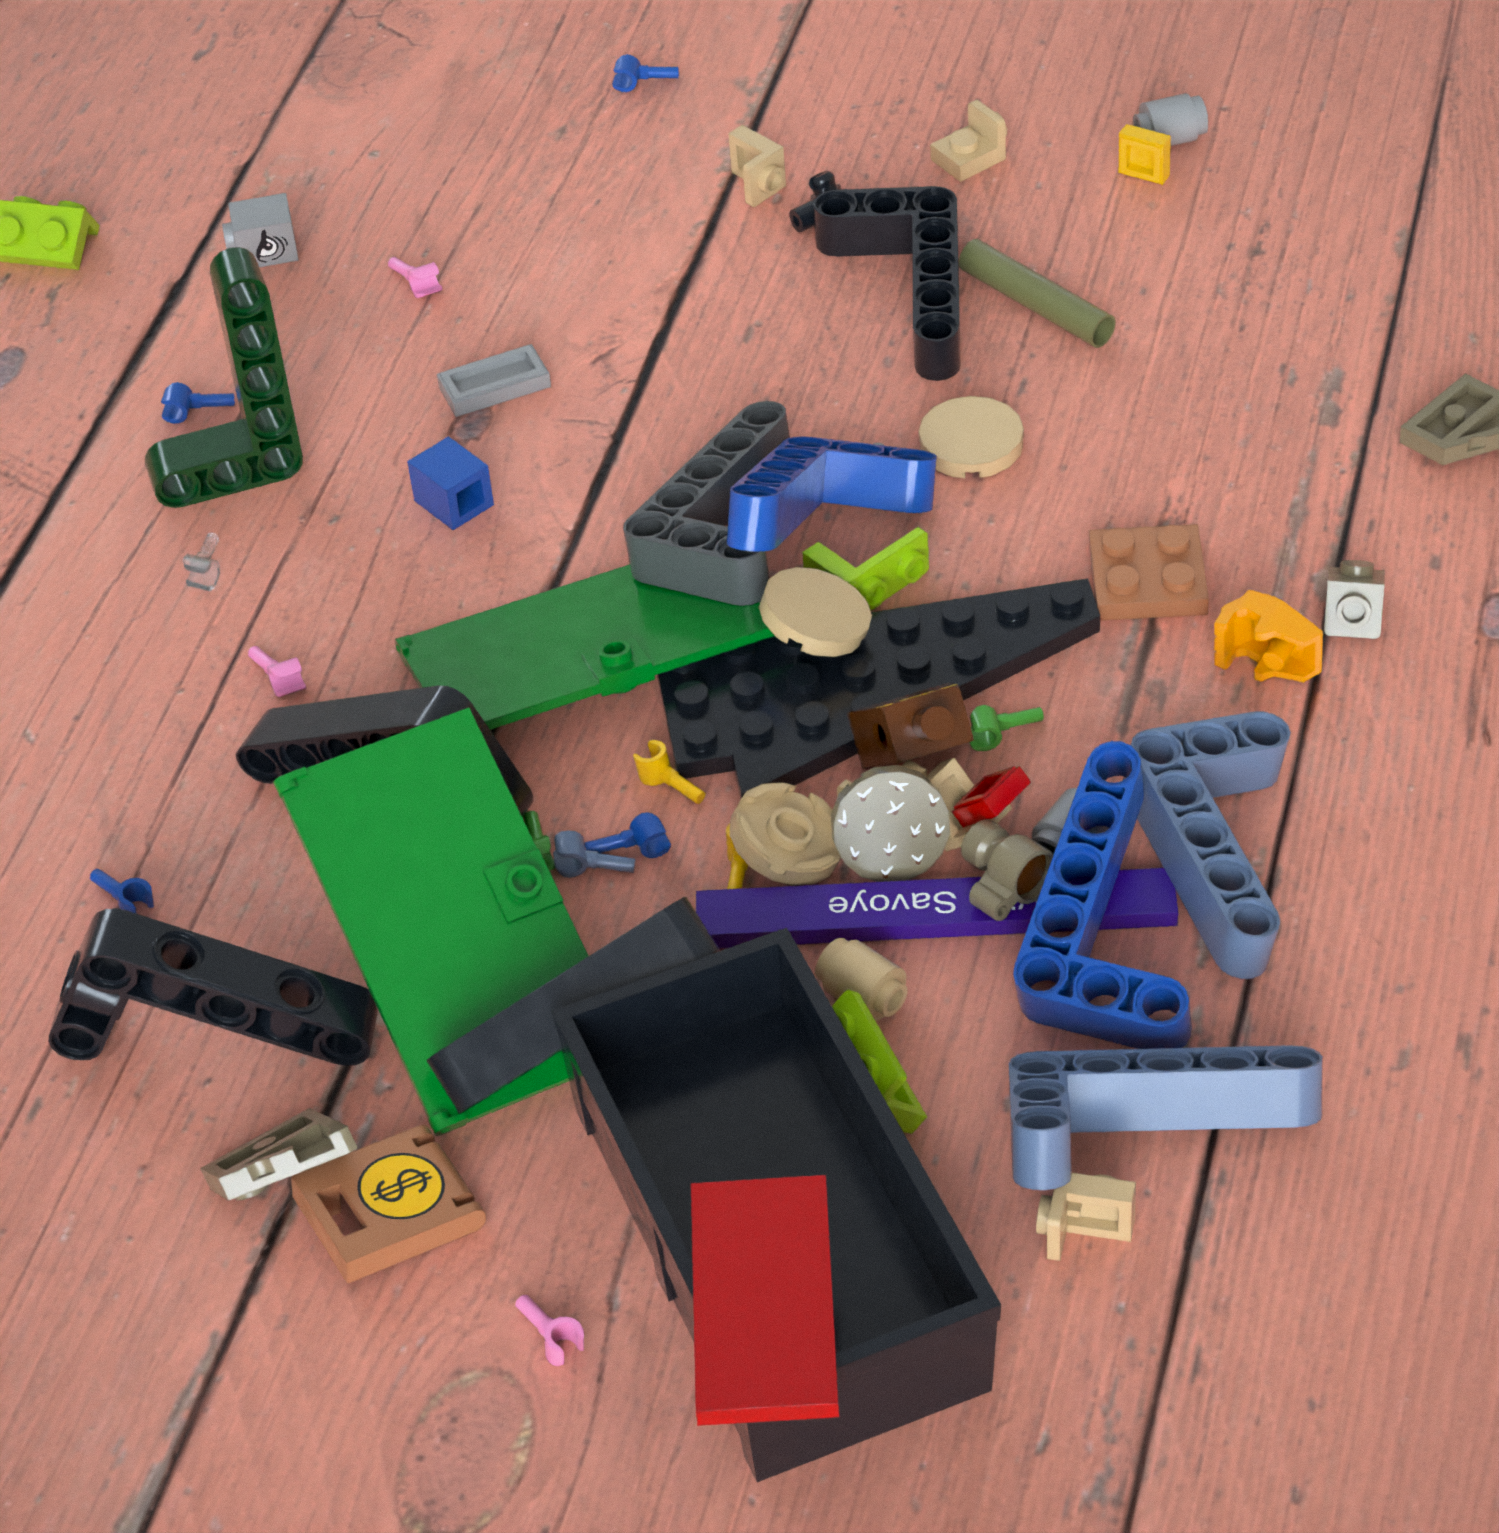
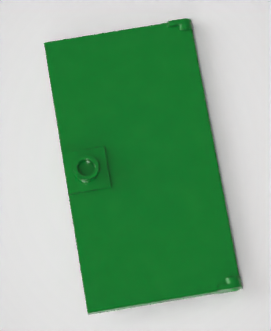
(575, 644)
(435, 894)

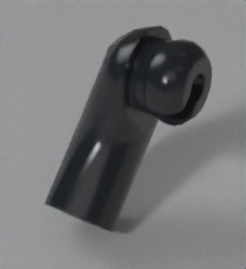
(803, 216)

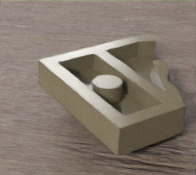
(1456, 423)
(278, 1154)

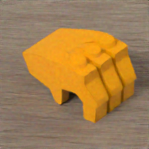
(1270, 634)

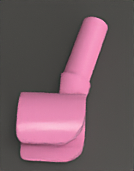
(421, 279)
(284, 676)
(552, 1329)

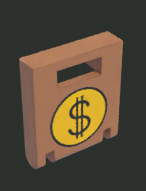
(400, 1194)

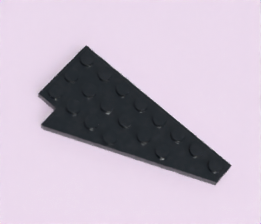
(785, 712)

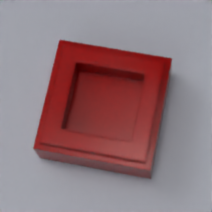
(990, 796)

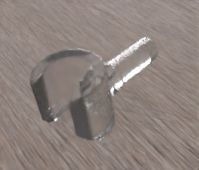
(203, 569)

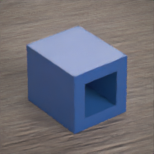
(450, 483)

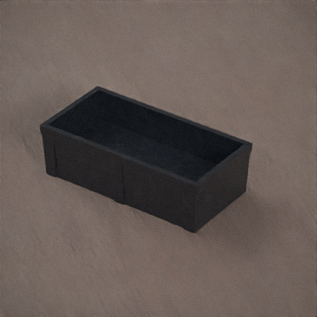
(750, 1077)

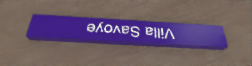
(909, 909)

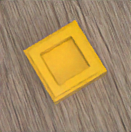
(1144, 154)

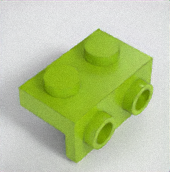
(44, 233)
(879, 1060)

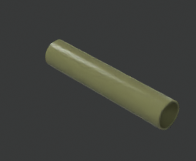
(1037, 293)

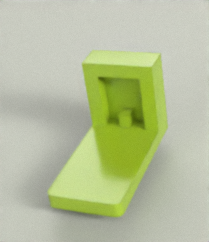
(883, 573)

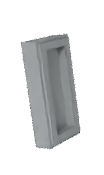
(493, 380)

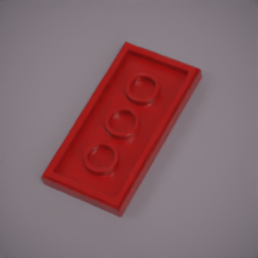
(763, 1301)

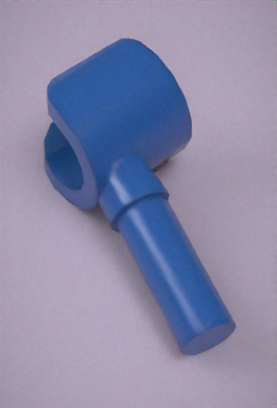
(630, 70)
(180, 398)
(644, 831)
(126, 892)

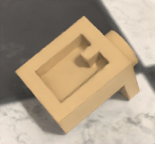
(974, 146)

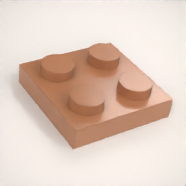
(1148, 572)

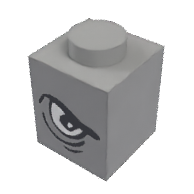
(263, 228)

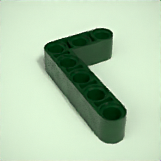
(266, 440)

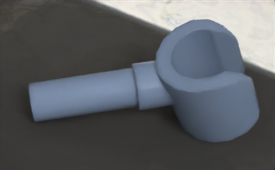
(573, 859)

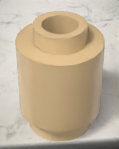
(862, 970)

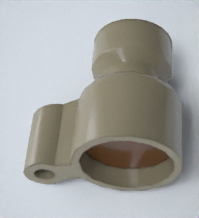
(1012, 868)

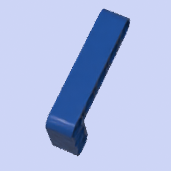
(815, 470)
(1082, 910)

